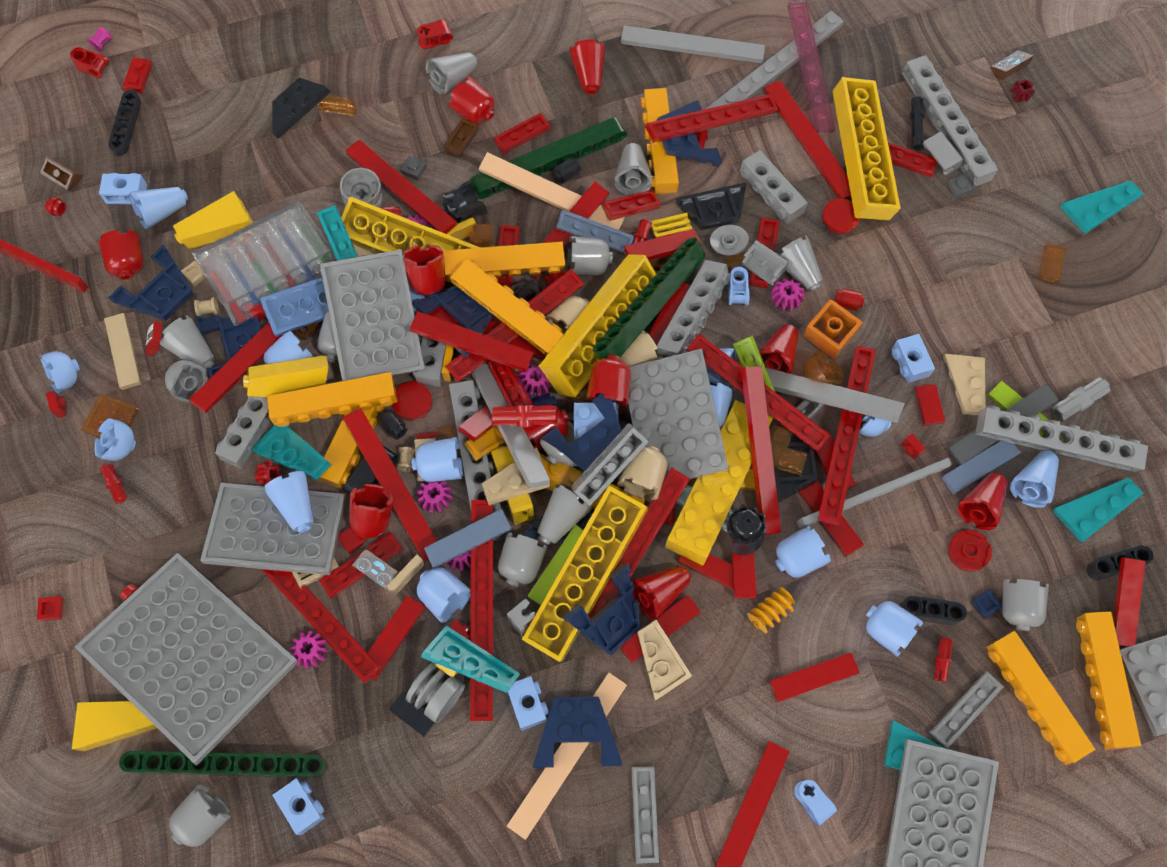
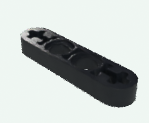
(121, 122)

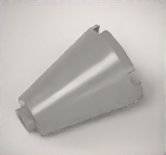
(450, 70)
(633, 171)
(802, 263)
(187, 343)
(561, 514)

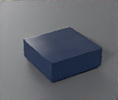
(986, 604)

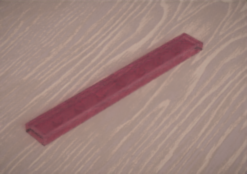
(811, 67)

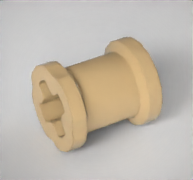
(206, 307)
(405, 460)

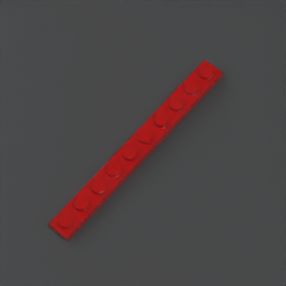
(846, 441)
(481, 613)

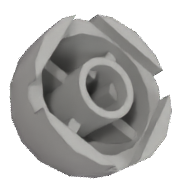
(185, 379)

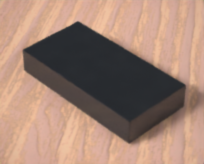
(412, 716)

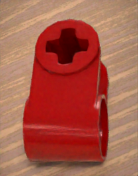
(436, 33)
(89, 61)

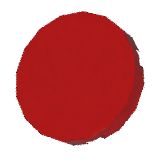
(840, 216)
(413, 401)
(969, 550)

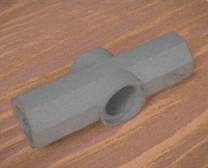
(1080, 399)

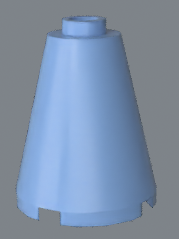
(157, 204)
(1037, 480)
(292, 500)

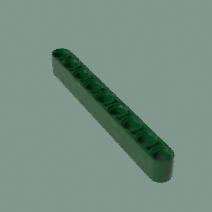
(547, 157)
(650, 300)
(213, 761)

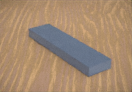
(584, 227)
(980, 466)
(468, 538)

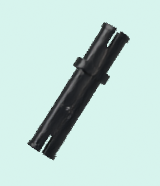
(917, 116)

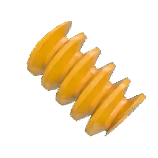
(771, 609)

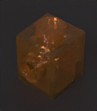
(482, 235)

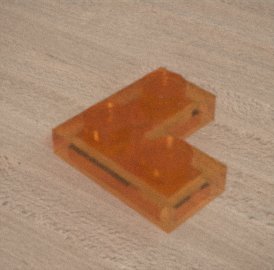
(108, 408)
(785, 458)

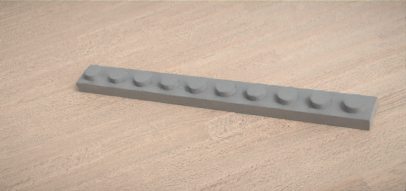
(777, 64)

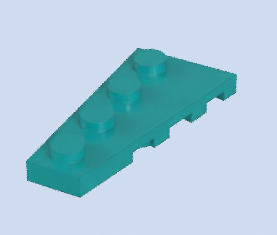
(1099, 206)
(291, 451)
(1096, 509)
(467, 658)
(896, 743)

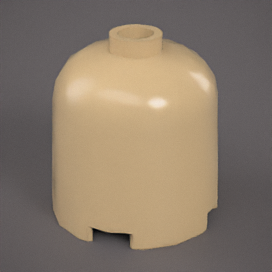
(567, 312)
(640, 351)
(644, 474)

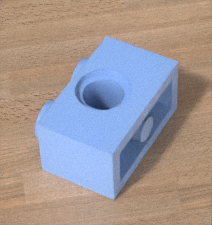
(116, 187)
(915, 348)
(528, 716)
(287, 799)

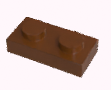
(461, 137)

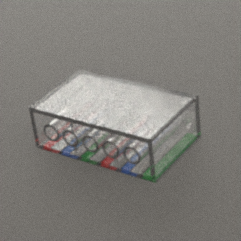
(264, 259)

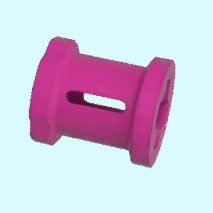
(99, 39)

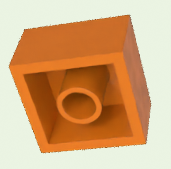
(832, 329)

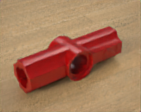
(525, 415)

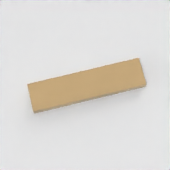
(122, 351)

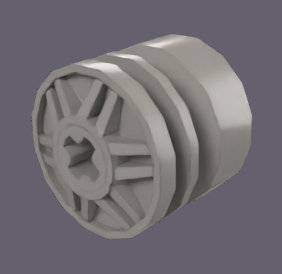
(361, 184)
(431, 689)

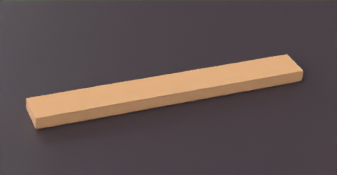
(539, 187)
(564, 761)

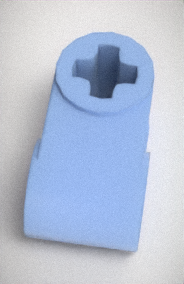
(738, 290)
(816, 804)

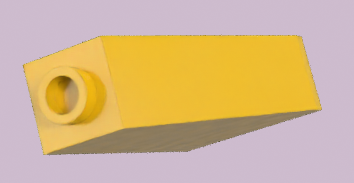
(213, 222)
(286, 376)
(521, 506)
(106, 723)

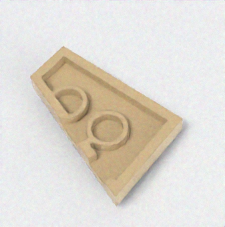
(969, 381)
(508, 484)
(661, 660)

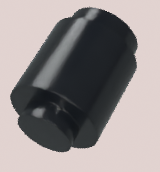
(566, 170)
(392, 424)

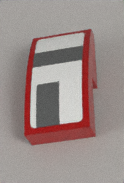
(153, 338)

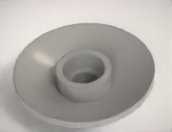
(729, 240)
(554, 455)

